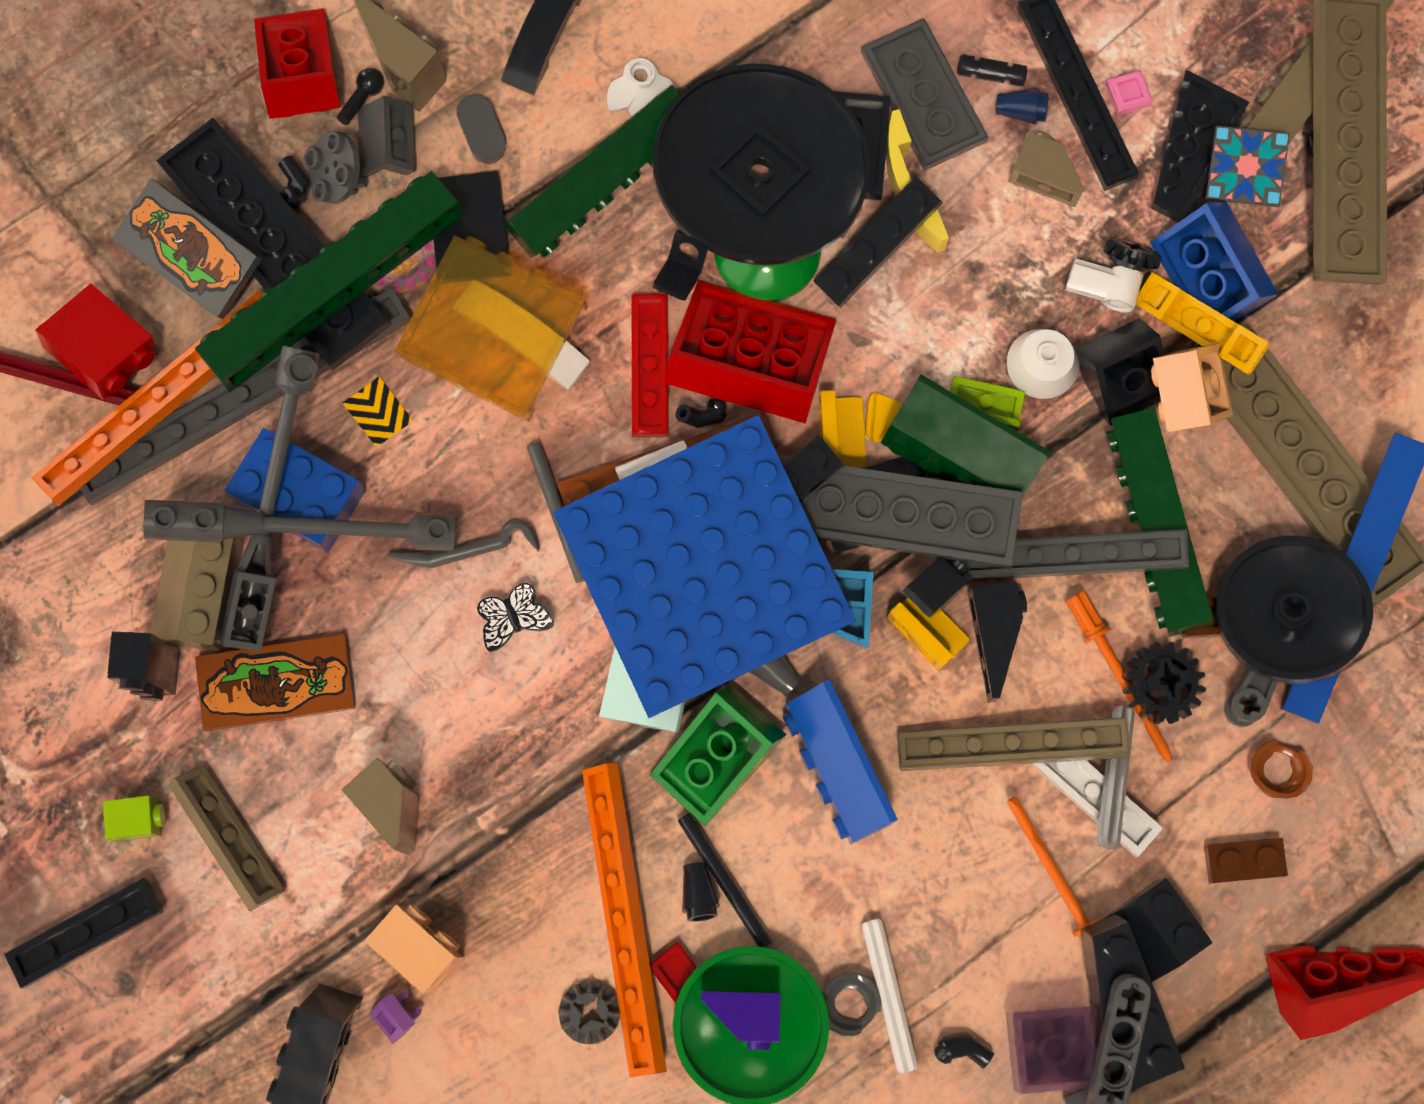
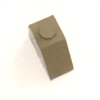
(1047, 169)

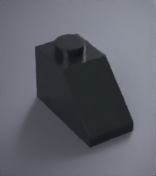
(938, 585)

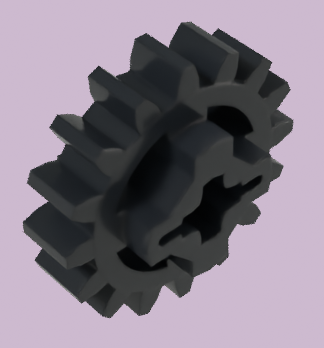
(1165, 696)

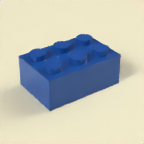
(307, 487)

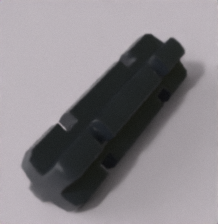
(992, 70)

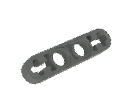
(1124, 1052)

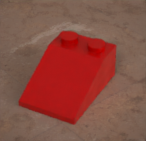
(296, 64)

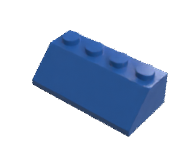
(839, 762)

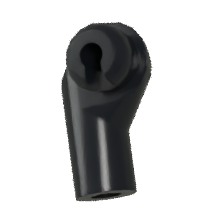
(297, 184)
(701, 418)
(962, 1045)

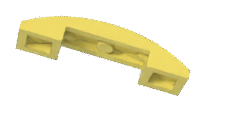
(898, 145)

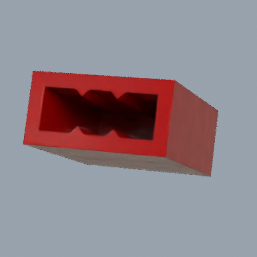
(97, 342)

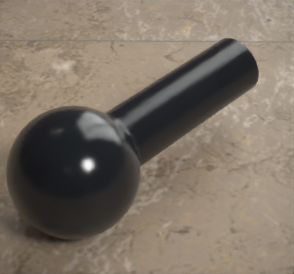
(368, 83)

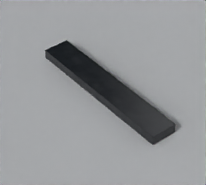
(1078, 92)

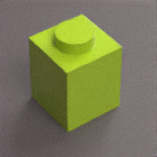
(133, 818)

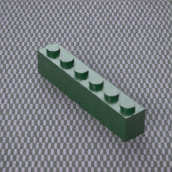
(590, 180)
(1159, 508)

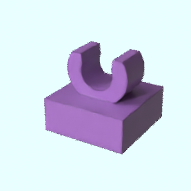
(392, 1016)

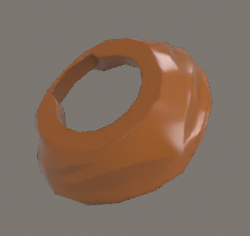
(1301, 770)

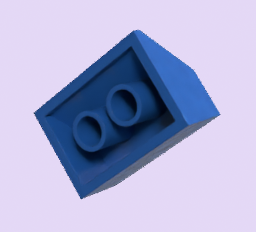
(1215, 261)

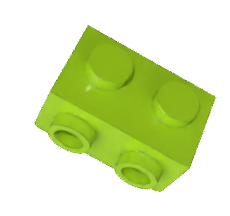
(997, 401)

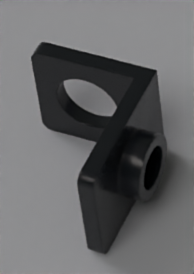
(680, 271)

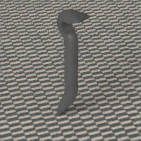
(470, 549)

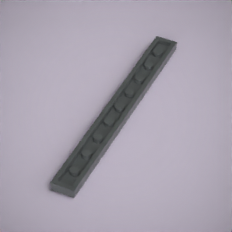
(213, 414)

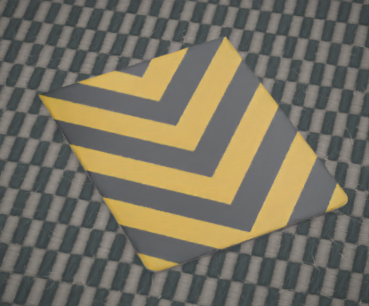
(377, 411)

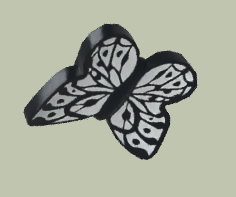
(512, 616)

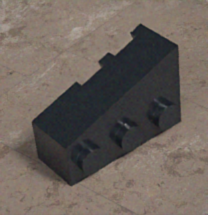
(313, 1047)

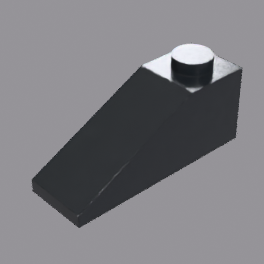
(996, 622)

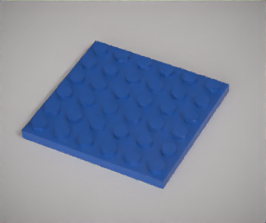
(704, 566)

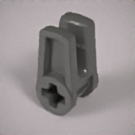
(1255, 691)

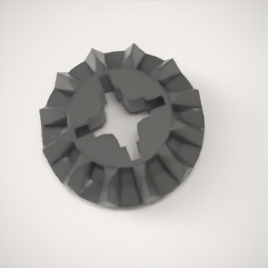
(607, 1008)

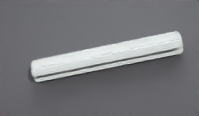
(890, 996)

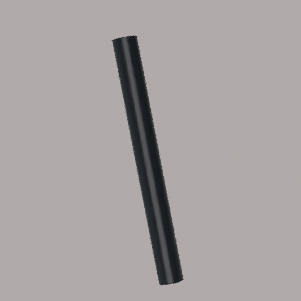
(724, 881)

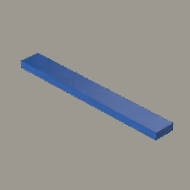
(1369, 548)

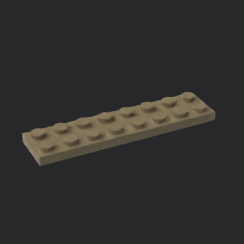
(1350, 141)
(1311, 465)

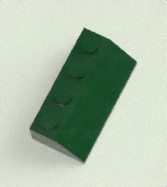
(961, 441)

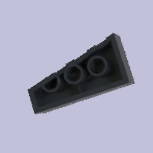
(1111, 952)

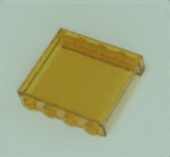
(491, 326)

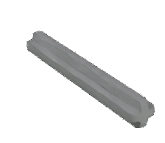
(1114, 790)

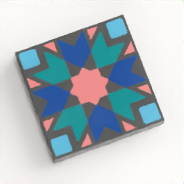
(1247, 166)

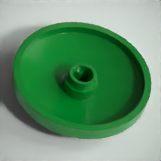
(721, 1061)

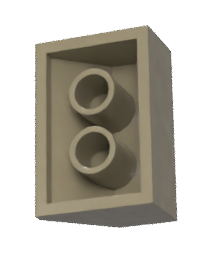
(195, 592)
(388, 802)

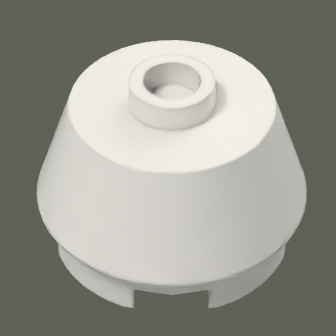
(1042, 363)

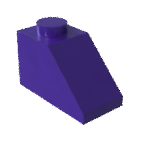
(747, 1015)

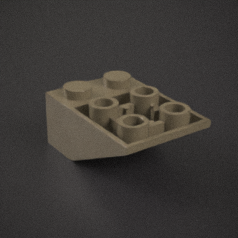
(407, 60)

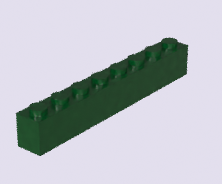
(329, 281)

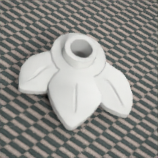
(633, 94)

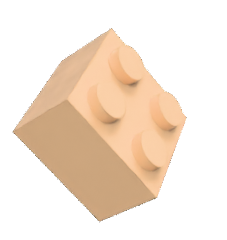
(1192, 388)
(415, 948)

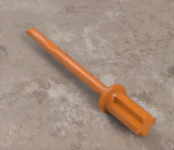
(1094, 628)
(1050, 866)

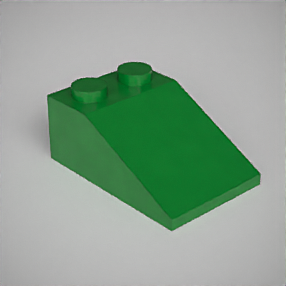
(717, 754)

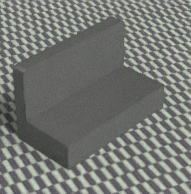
(386, 137)

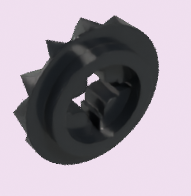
(1132, 255)

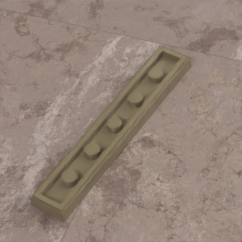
(1013, 744)

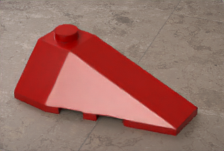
(1334, 989)

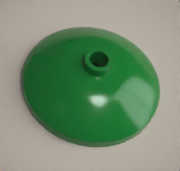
(768, 281)

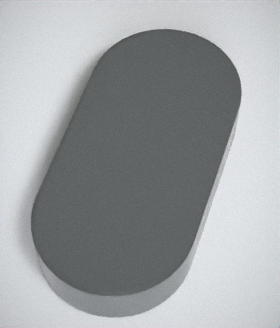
(481, 129)

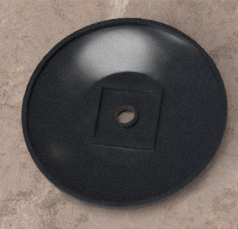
(769, 120)

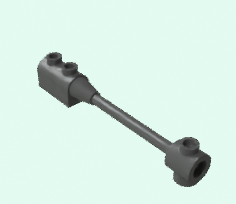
(217, 522)
(252, 579)

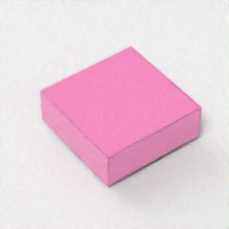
(1128, 92)

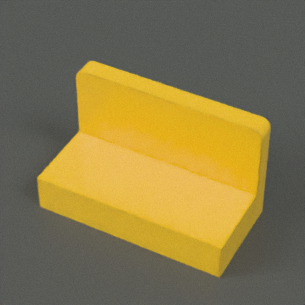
(843, 427)
(933, 637)

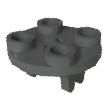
(333, 168)

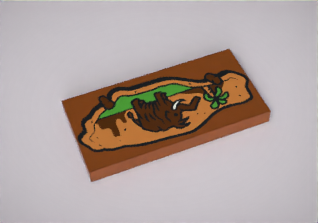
(275, 683)

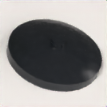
(1294, 609)

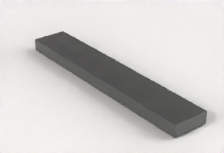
(1092, 555)

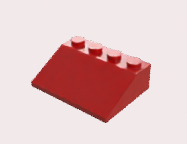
(750, 351)

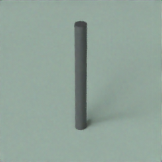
(552, 499)

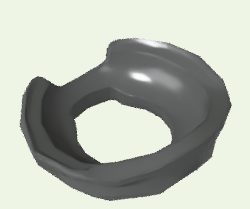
(870, 995)

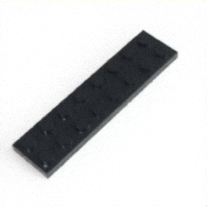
(244, 204)

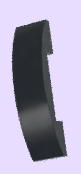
(536, 42)

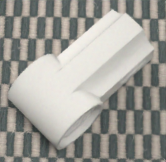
(1115, 287)

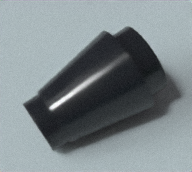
(698, 893)

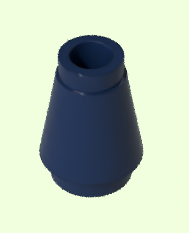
(1025, 106)

